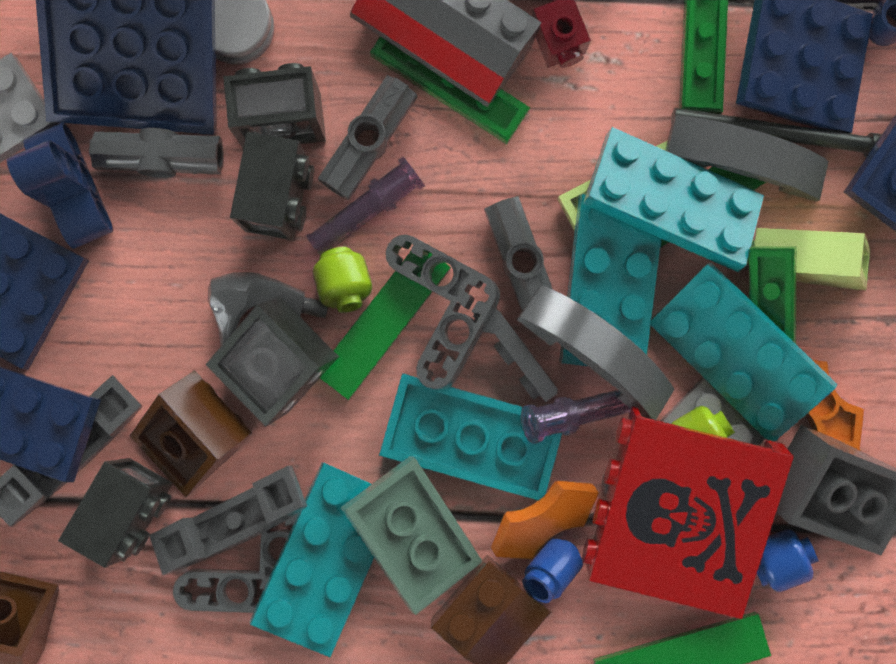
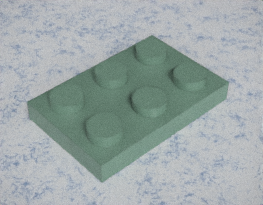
(412, 534)

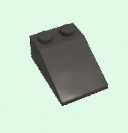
(839, 492)

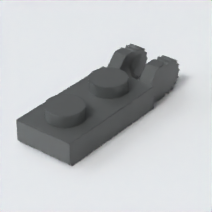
(513, 349)

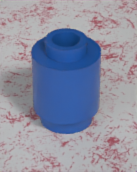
(552, 570)

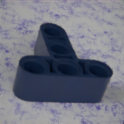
(58, 177)

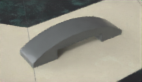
(749, 154)
(599, 347)
(26, 490)
(229, 523)

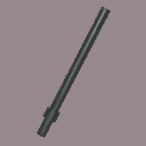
(794, 133)

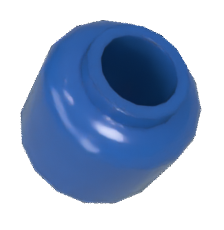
(786, 561)

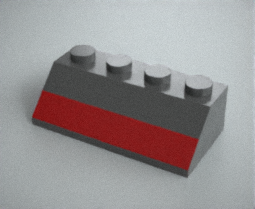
(461, 40)

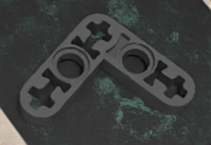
(458, 293)
(206, 577)

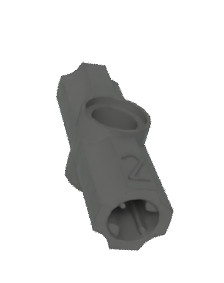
(381, 115)
(156, 152)
(514, 235)

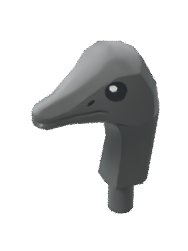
(239, 291)

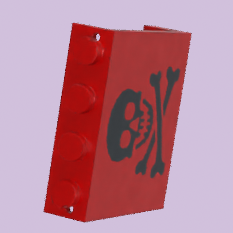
(685, 514)

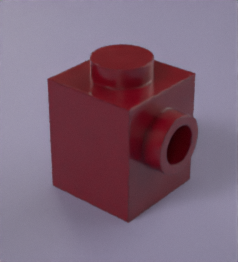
(562, 33)

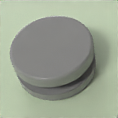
(242, 30)

